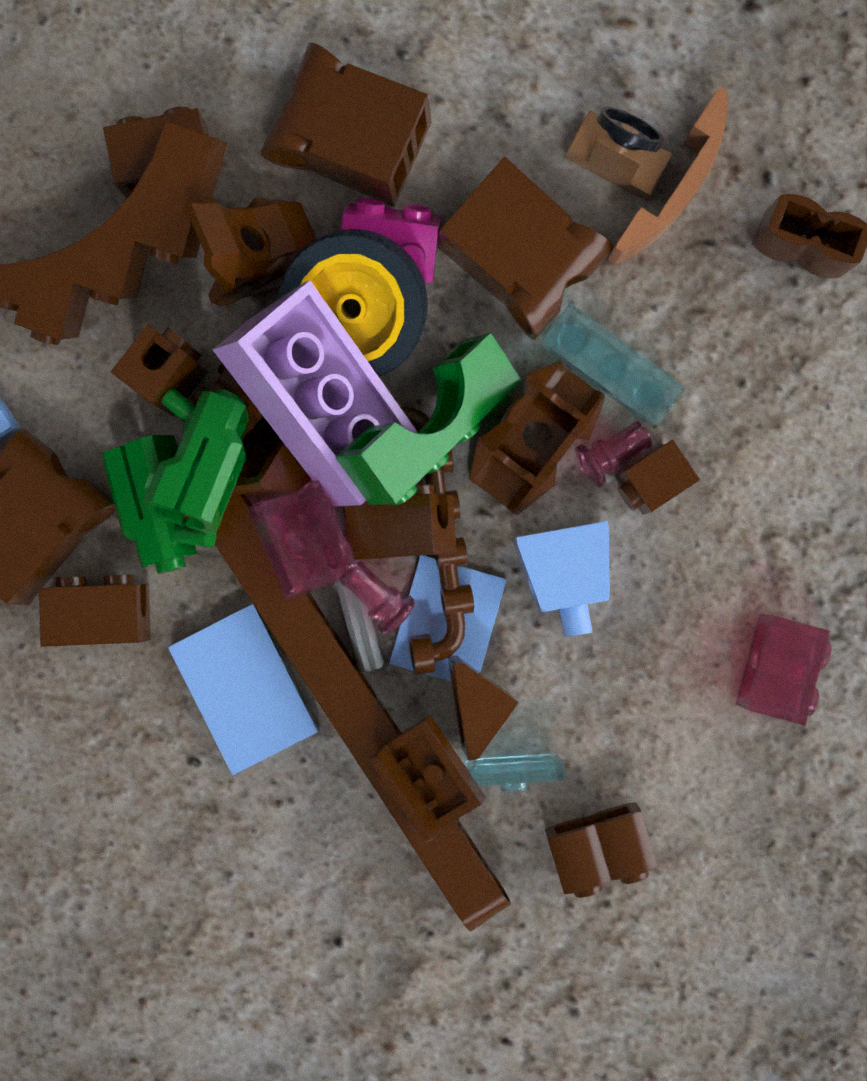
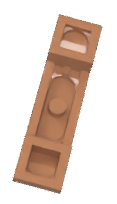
(704, 140)

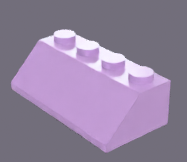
(310, 385)

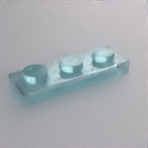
(612, 366)

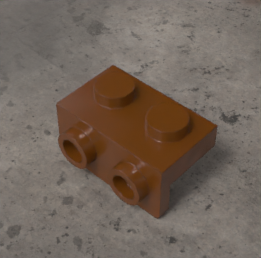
(426, 778)

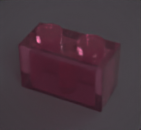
(784, 669)

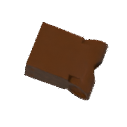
(349, 126)
(521, 246)
(40, 516)

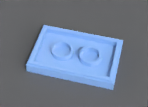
(243, 689)

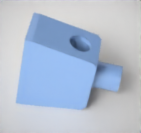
(567, 572)

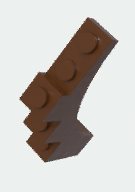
(111, 259)

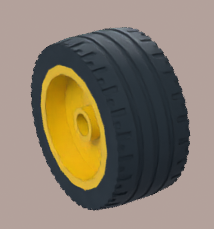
(376, 275)

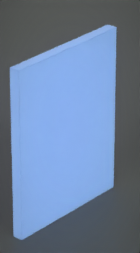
(429, 618)

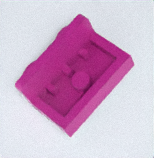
(410, 228)

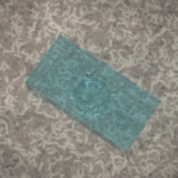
(516, 772)

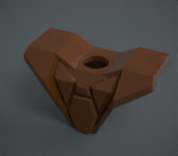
(238, 270)
(502, 459)

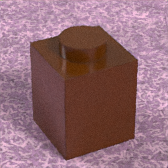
(656, 478)

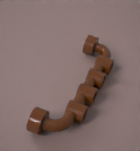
(455, 598)

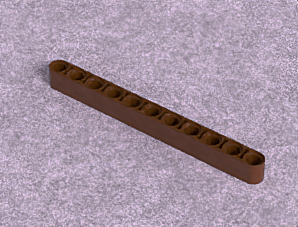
(352, 710)

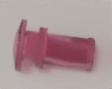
(609, 454)
(379, 598)

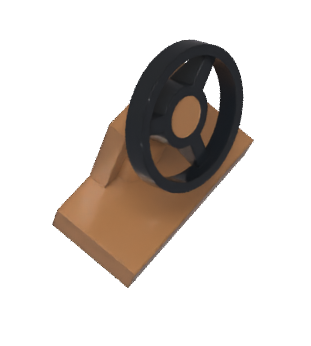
(620, 150)

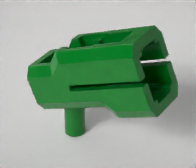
(206, 463)
(129, 477)

